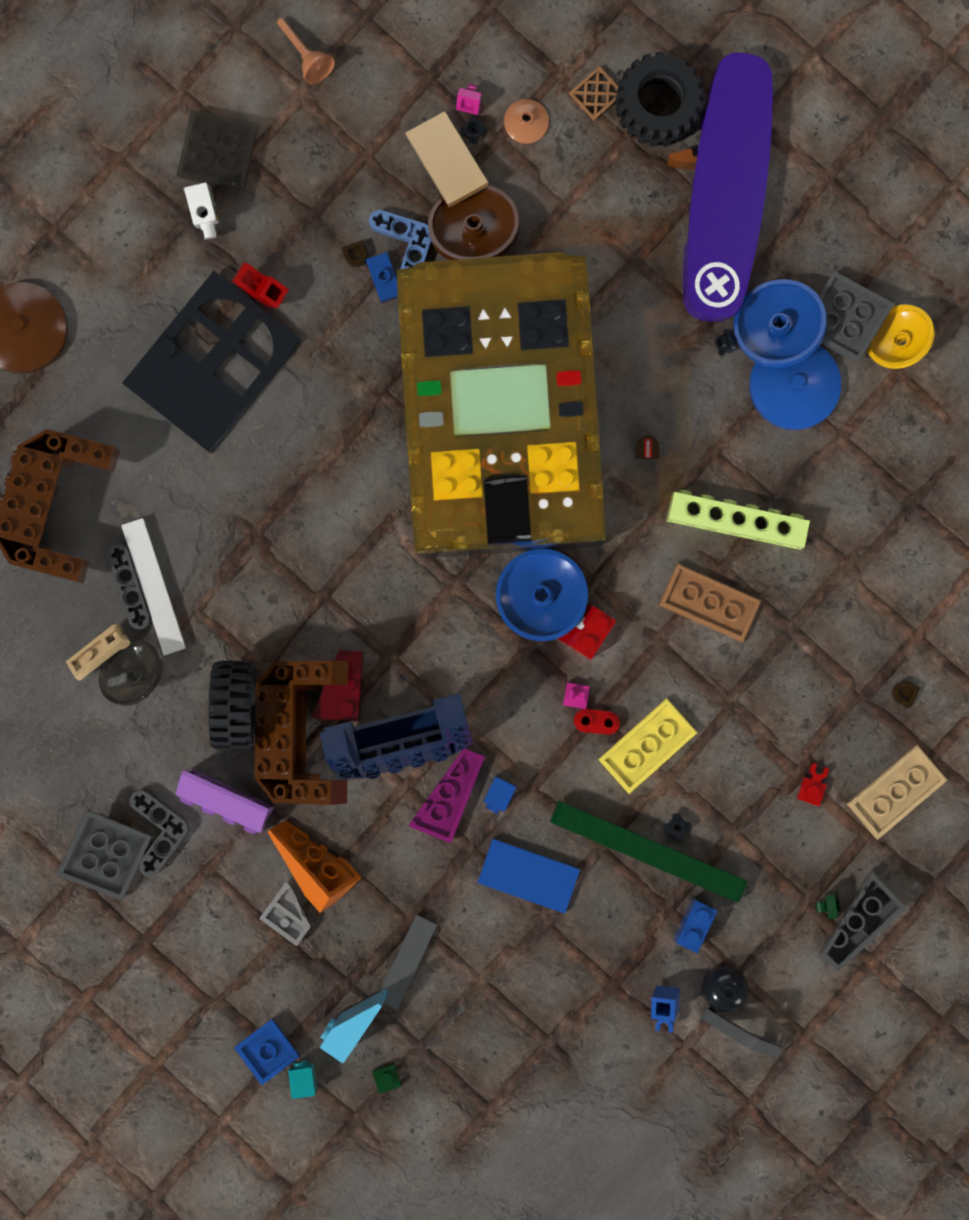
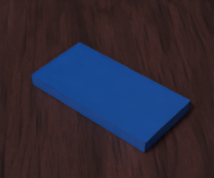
(528, 876)

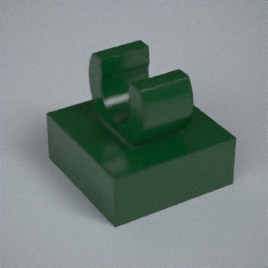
(831, 905)

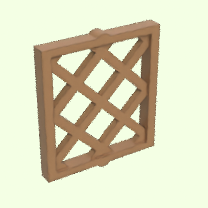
(587, 81)

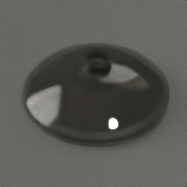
(121, 672)

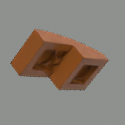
(682, 159)

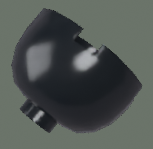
(725, 988)

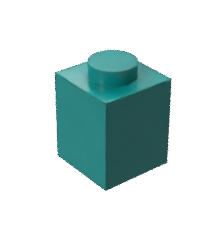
(302, 1079)

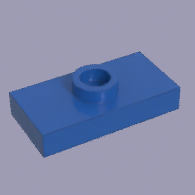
(383, 277)

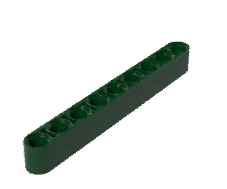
(648, 851)

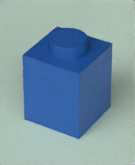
(499, 795)

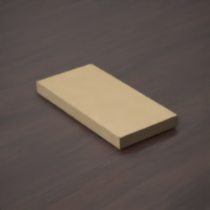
(447, 159)
(896, 791)

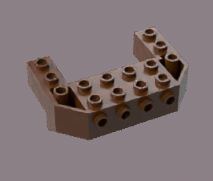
(30, 495)
(282, 732)

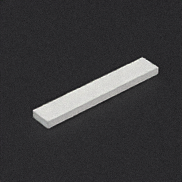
(154, 586)

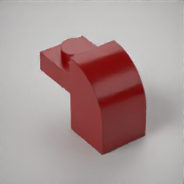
(260, 287)

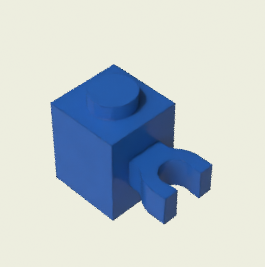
(665, 1006)

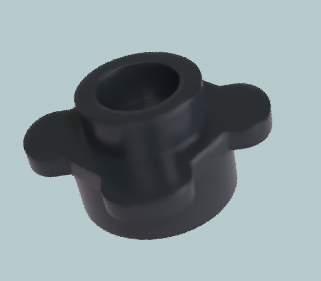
(473, 123)
(726, 343)
(677, 833)

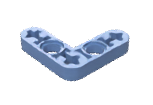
(409, 236)

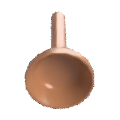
(315, 64)

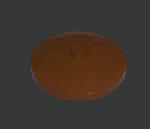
(476, 226)
(30, 328)

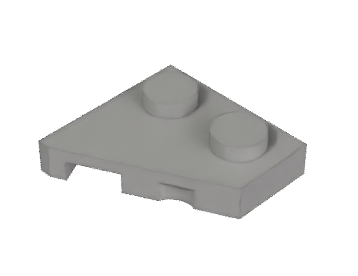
(287, 915)

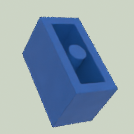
(695, 925)

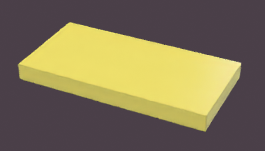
(647, 746)

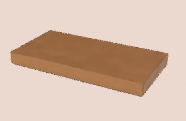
(710, 603)

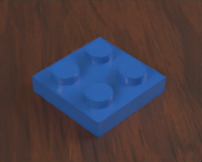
(267, 1051)

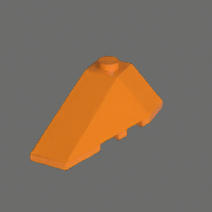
(317, 871)

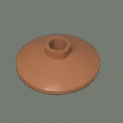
(524, 131)

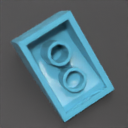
(345, 1032)

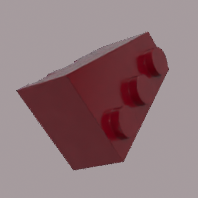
(343, 701)

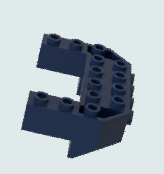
(397, 740)

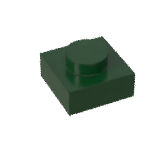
(386, 1078)

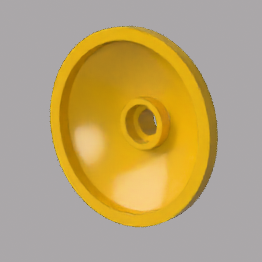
(906, 325)

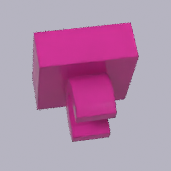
(469, 100)
(576, 696)

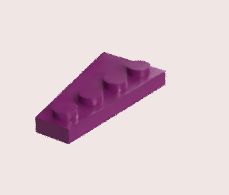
(446, 803)

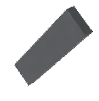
(407, 960)

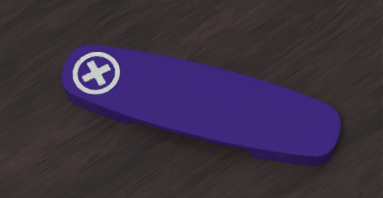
(728, 187)

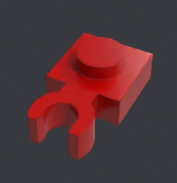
(812, 789)

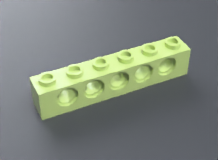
(796, 524)

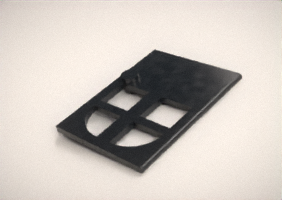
(188, 390)

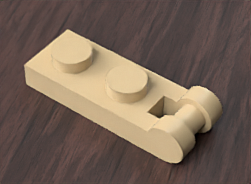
(97, 651)

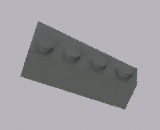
(861, 922)

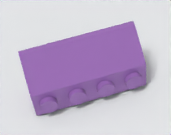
(223, 800)

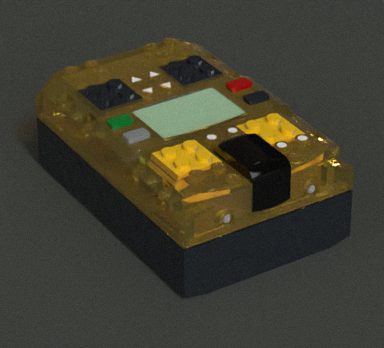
(500, 405)

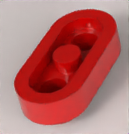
(596, 722)

